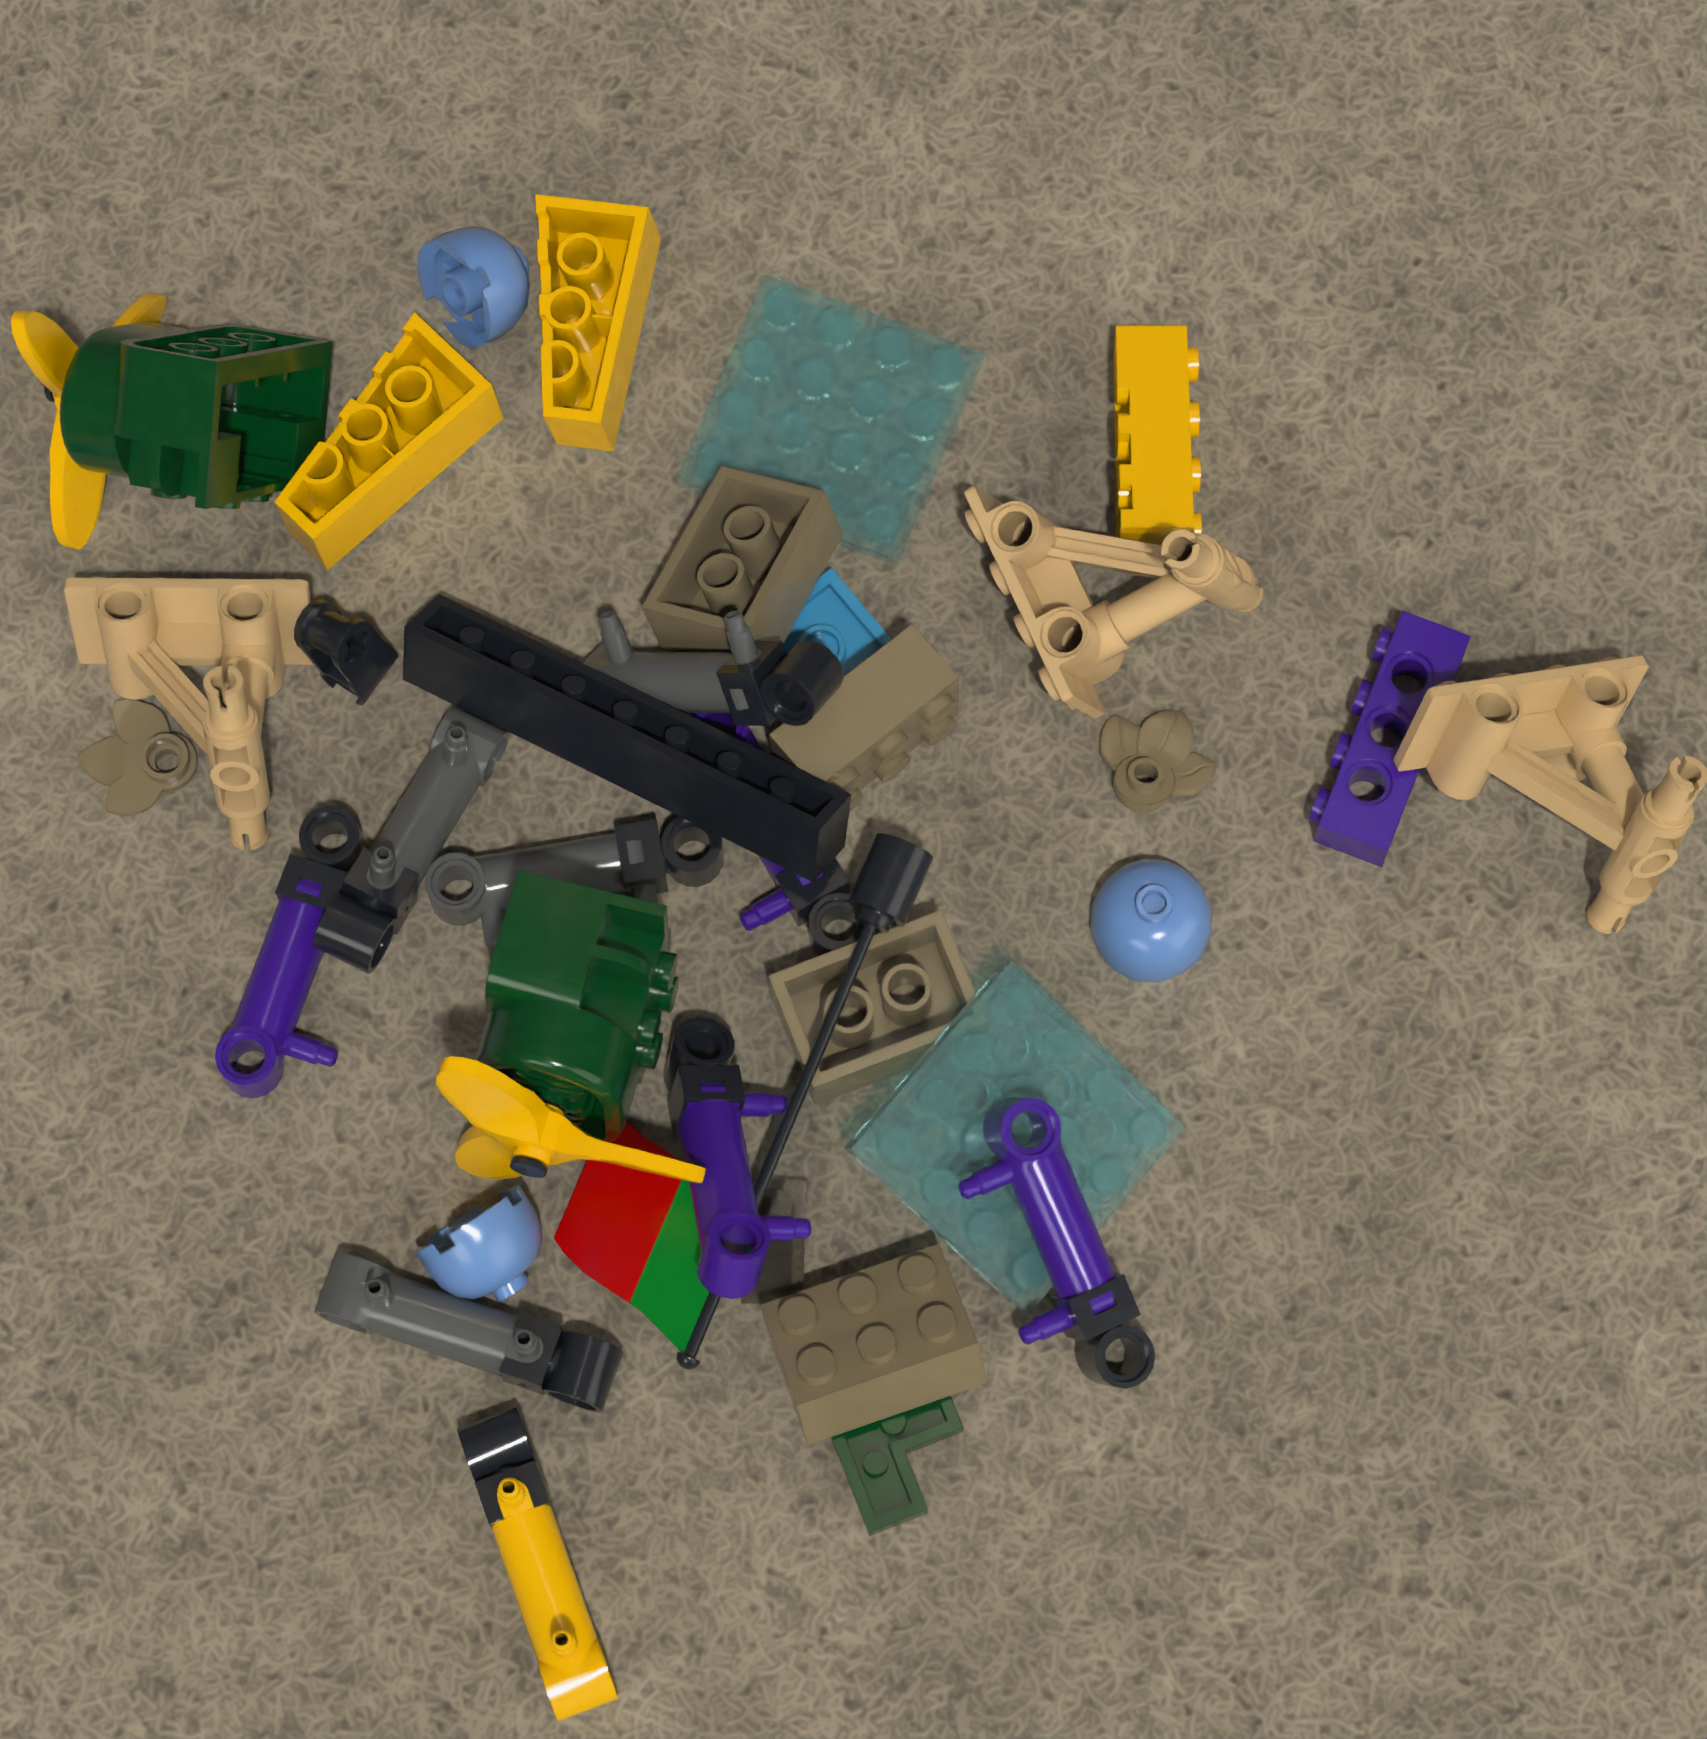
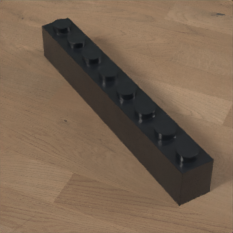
(626, 737)

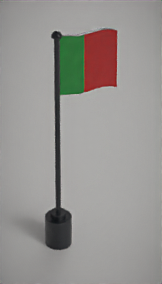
(640, 1227)

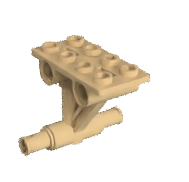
(236, 624)
(1086, 641)
(1545, 737)

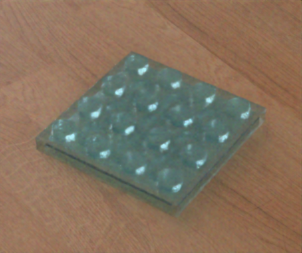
(836, 407)
(932, 1135)

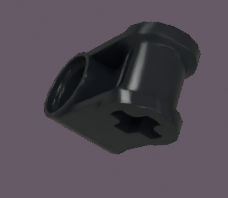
(343, 649)

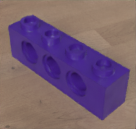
(1368, 827)

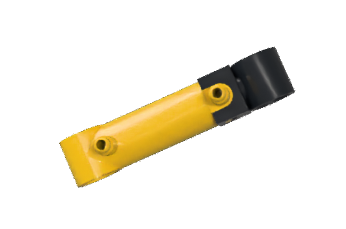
(537, 1564)

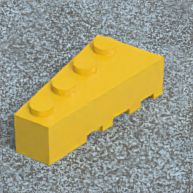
(595, 299)
(1155, 433)
(388, 444)

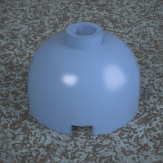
(477, 275)
(1151, 920)
(486, 1248)

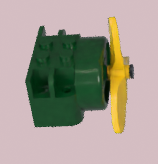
(173, 410)
(565, 1033)

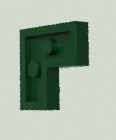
(878, 1463)

